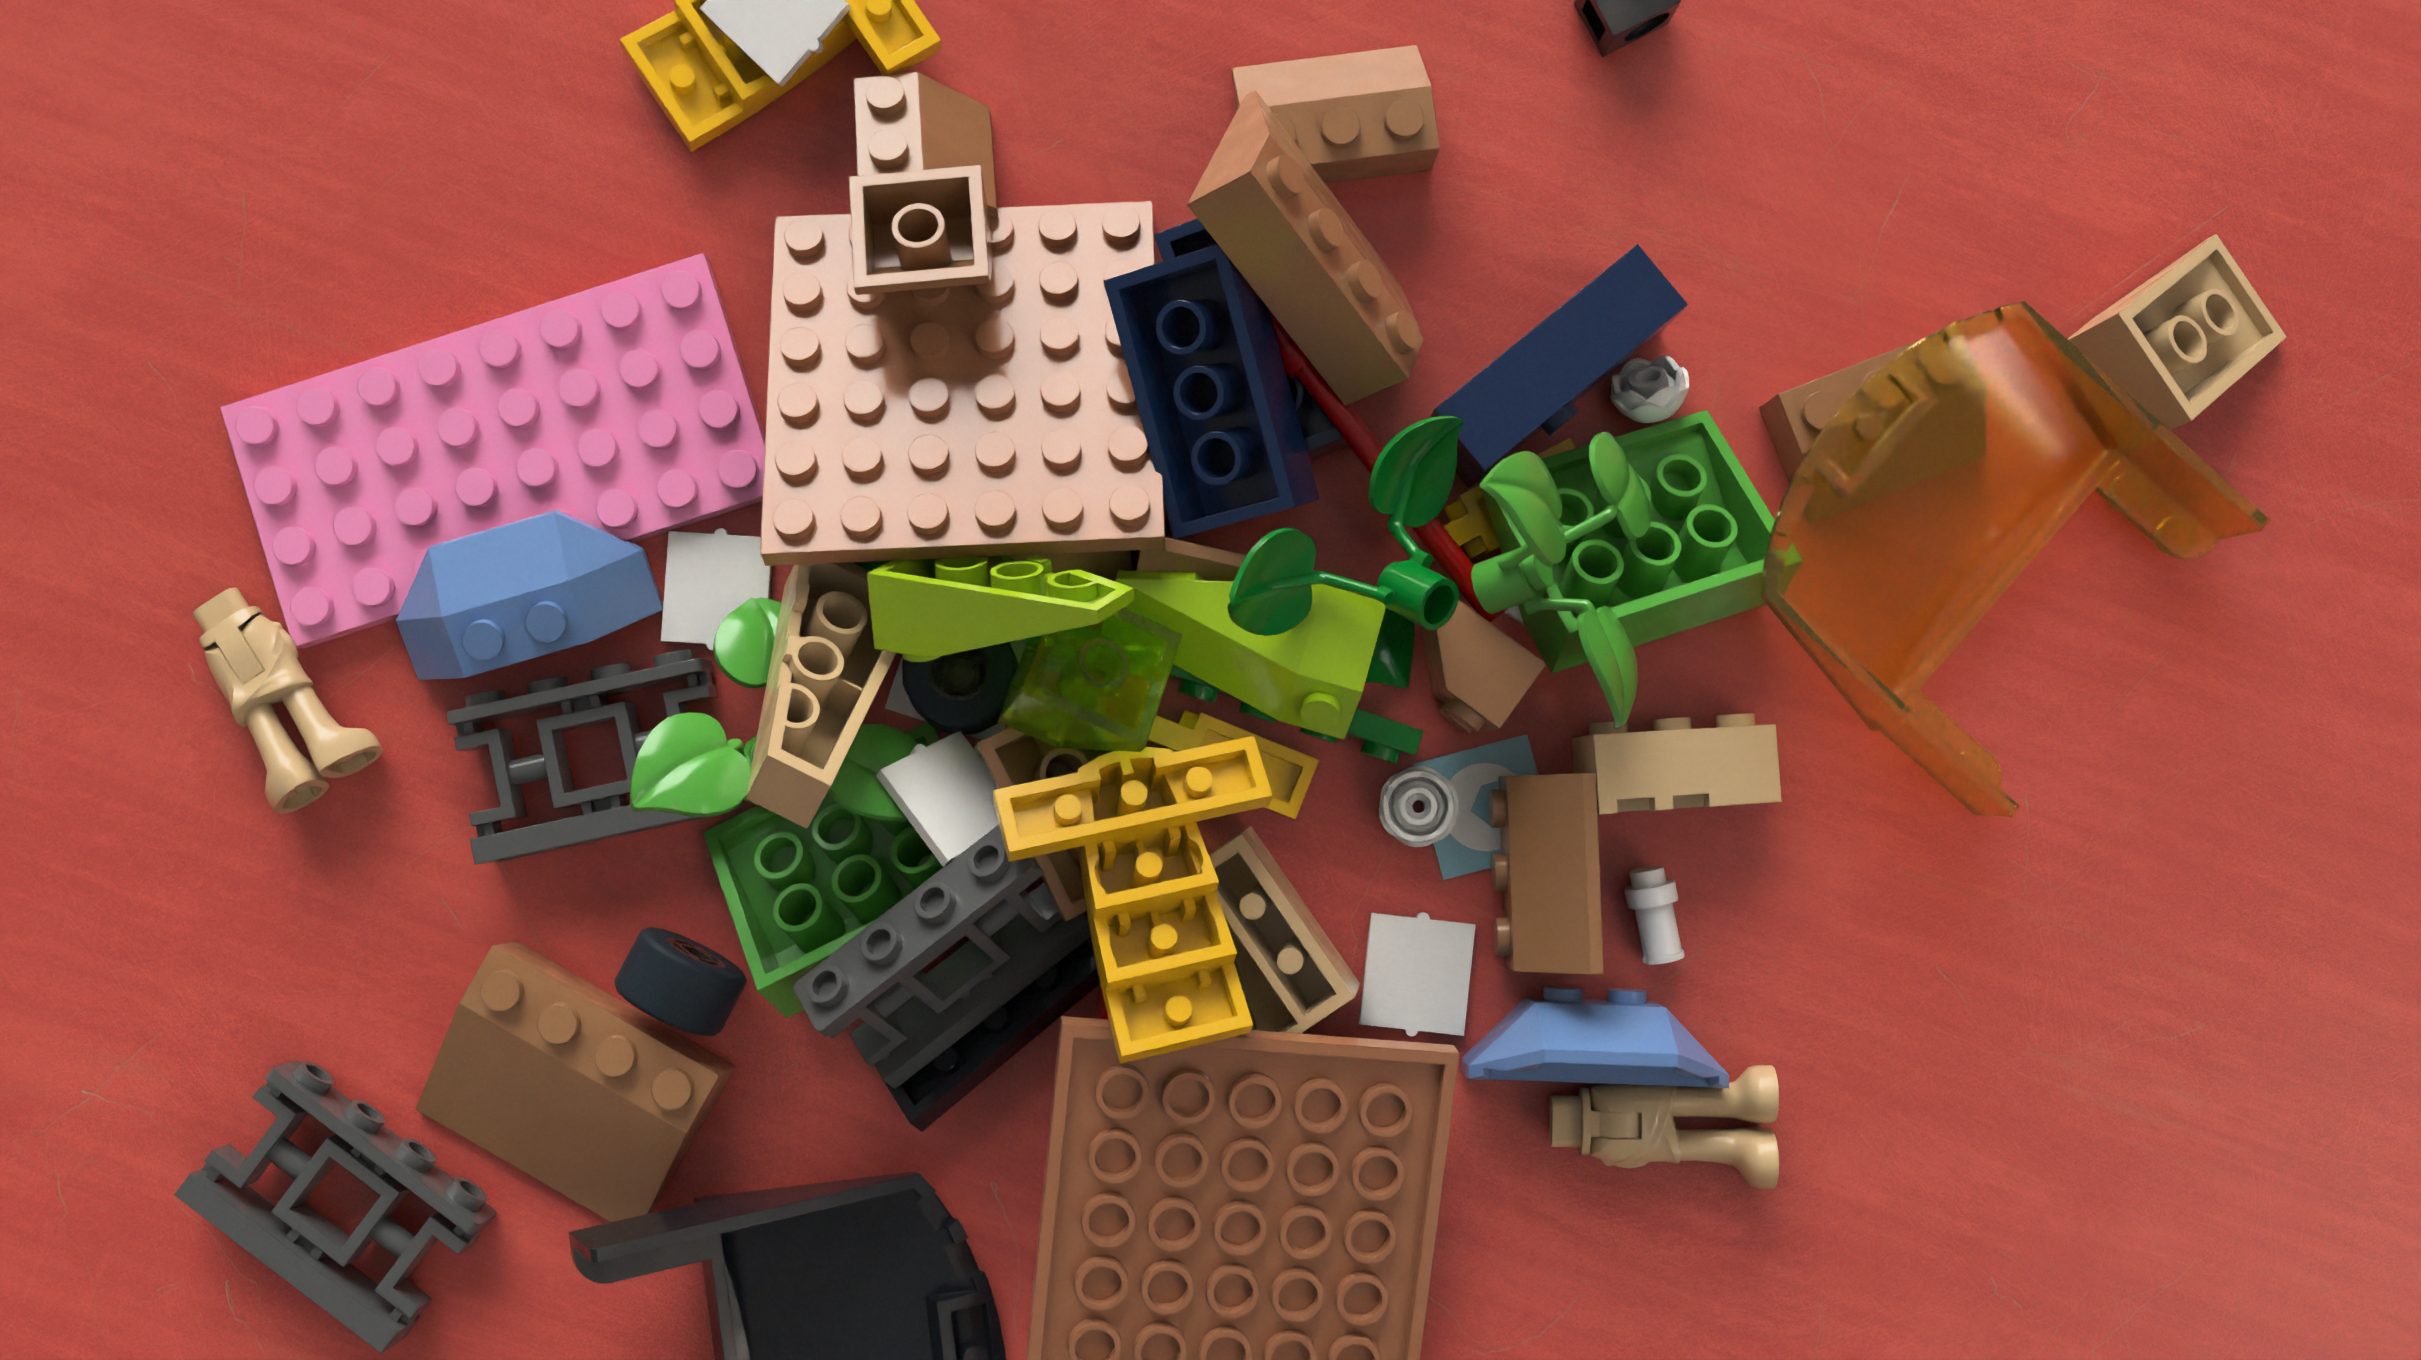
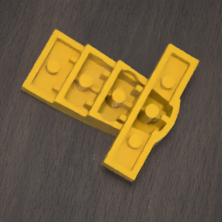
(713, 85)
(1149, 882)

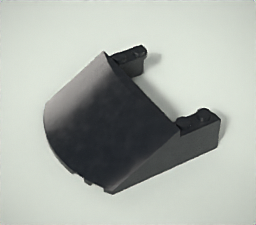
(816, 1270)

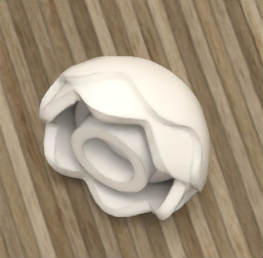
(1650, 389)
(1397, 806)

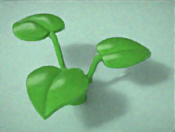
(1521, 575)
(698, 773)

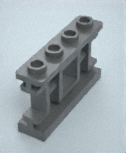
(582, 704)
(919, 1014)
(308, 1246)

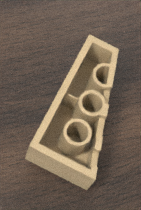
(815, 688)

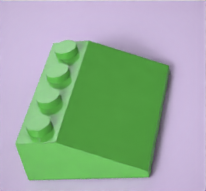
(1688, 568)
(812, 888)

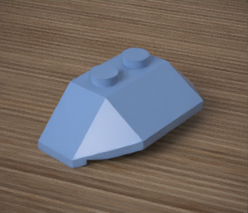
(522, 595)
(1593, 1043)

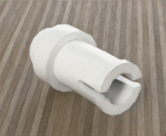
(1653, 900)

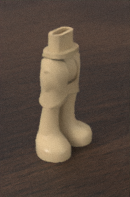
(258, 667)
(1636, 1124)

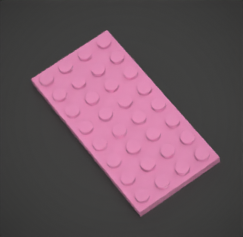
(586, 406)

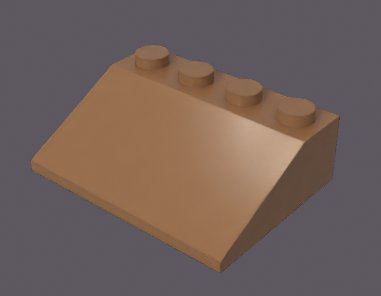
(1306, 256)
(571, 1083)

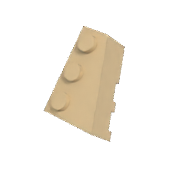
(1681, 764)
(1283, 954)

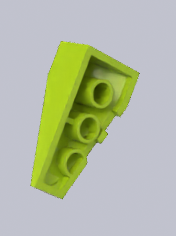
(981, 602)
(1298, 676)

